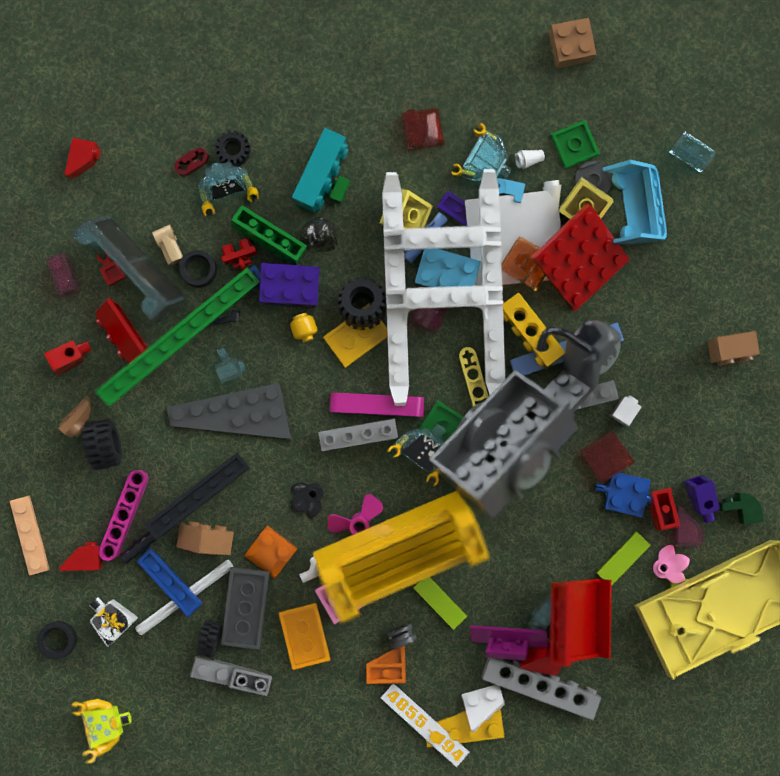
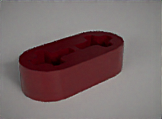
(189, 157)

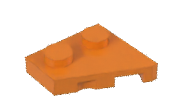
(387, 668)

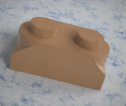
(73, 423)

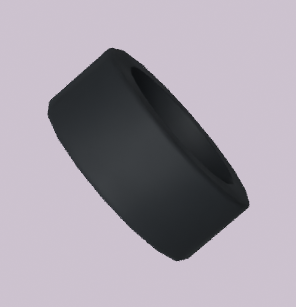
(198, 254)
(41, 640)

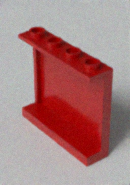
(580, 620)

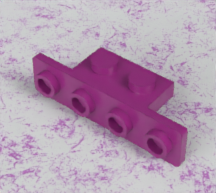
(508, 642)

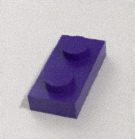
(454, 208)

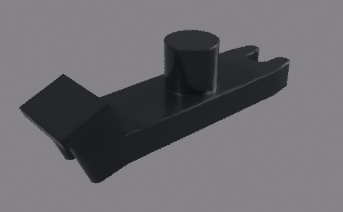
(234, 317)

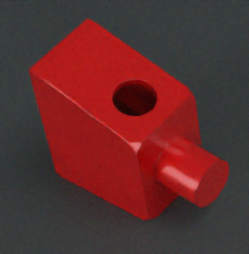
(59, 358)

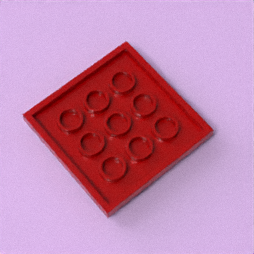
(580, 257)

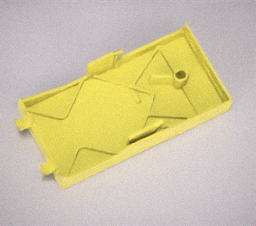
(715, 610)

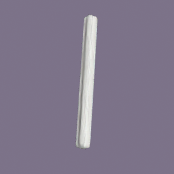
(196, 589)

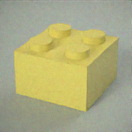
(585, 193)

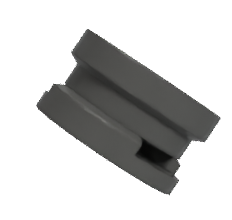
(401, 635)

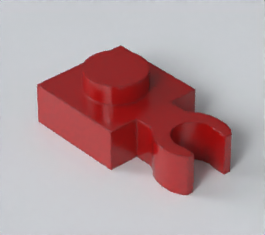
(111, 271)

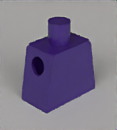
(702, 497)

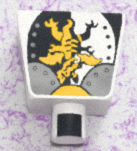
(111, 619)

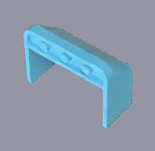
(641, 201)

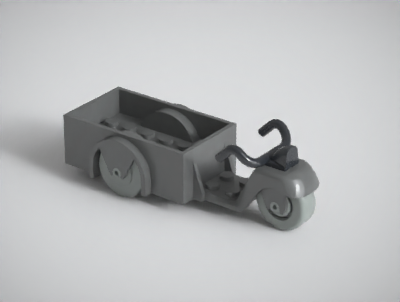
(513, 439)

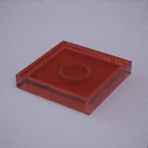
(607, 456)

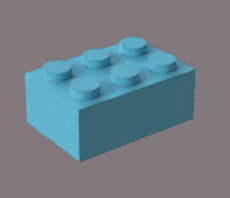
(446, 269)

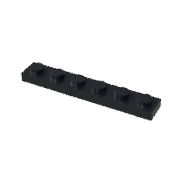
(196, 496)

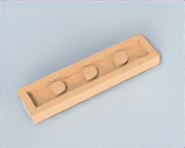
(29, 535)

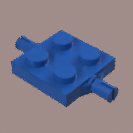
(626, 494)

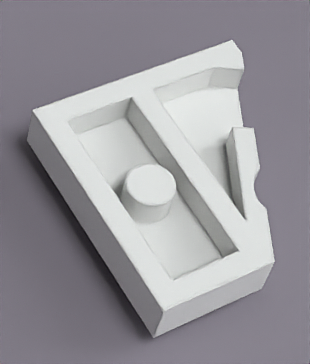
(482, 704)

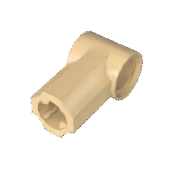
(167, 241)

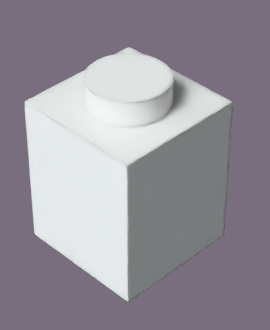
(626, 410)

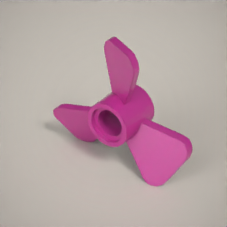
(370, 508)

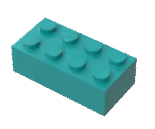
(320, 171)

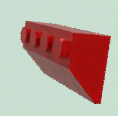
(120, 330)

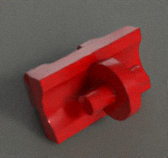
(230, 256)

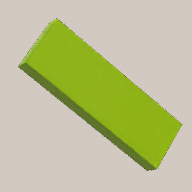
(623, 558)
(440, 602)

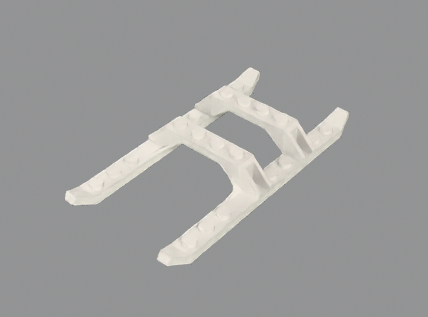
(401, 300)

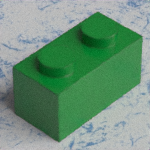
(340, 189)

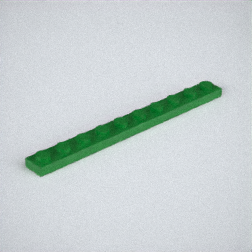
(177, 337)

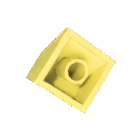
(414, 211)

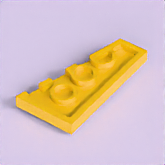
(460, 730)

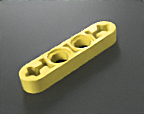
(471, 384)

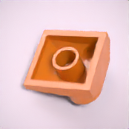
(270, 551)

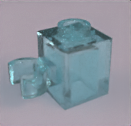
(229, 368)

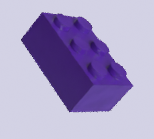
(288, 285)

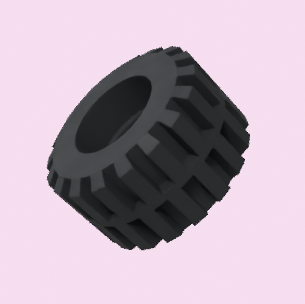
(362, 289)
(102, 444)

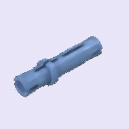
(437, 222)

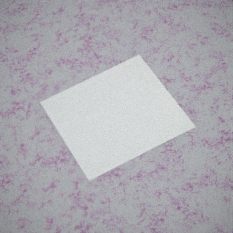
(532, 219)

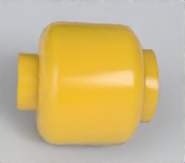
(303, 327)

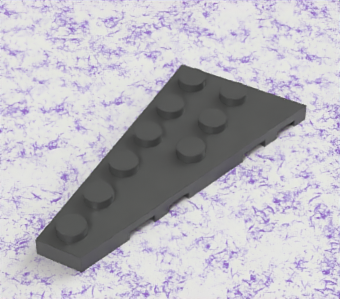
(245, 412)

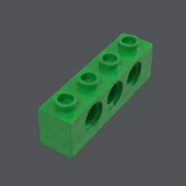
(268, 236)

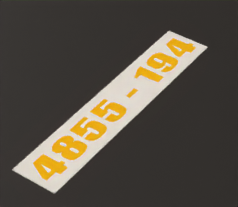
(424, 724)

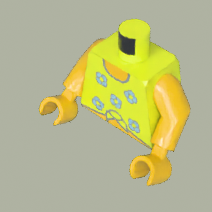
(102, 725)

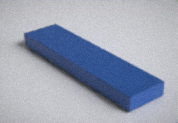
(169, 582)

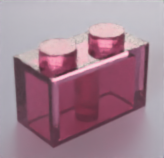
(63, 274)

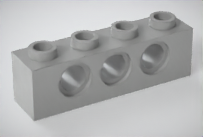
(358, 435)

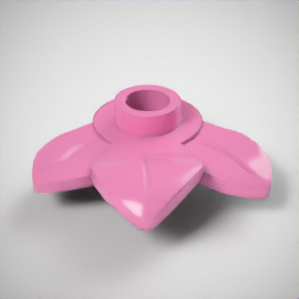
(674, 565)

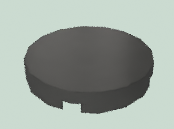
(591, 171)

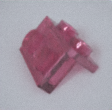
(428, 317)

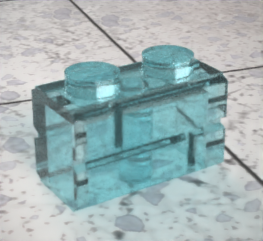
(693, 151)

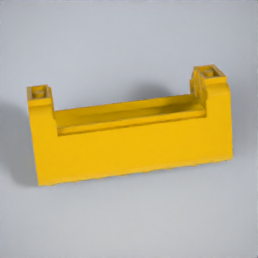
(399, 553)

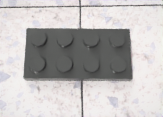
(245, 608)

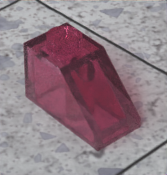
(689, 531)

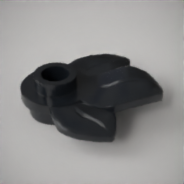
(304, 499)

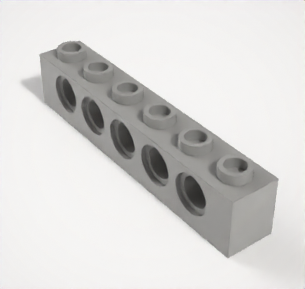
(586, 707)

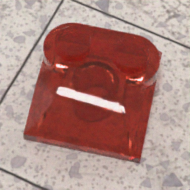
(422, 129)

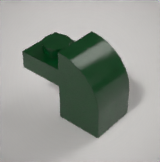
(747, 506)

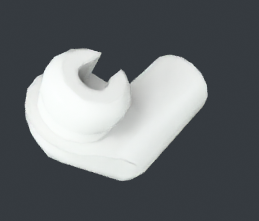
(311, 573)

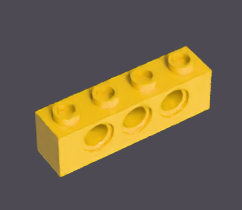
(519, 305)

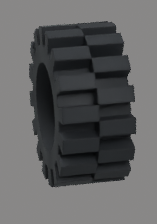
(233, 137)
(209, 639)

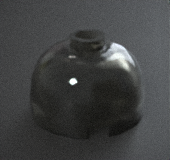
(319, 234)

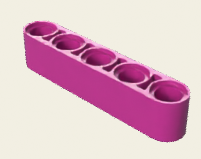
(375, 404)
(117, 521)

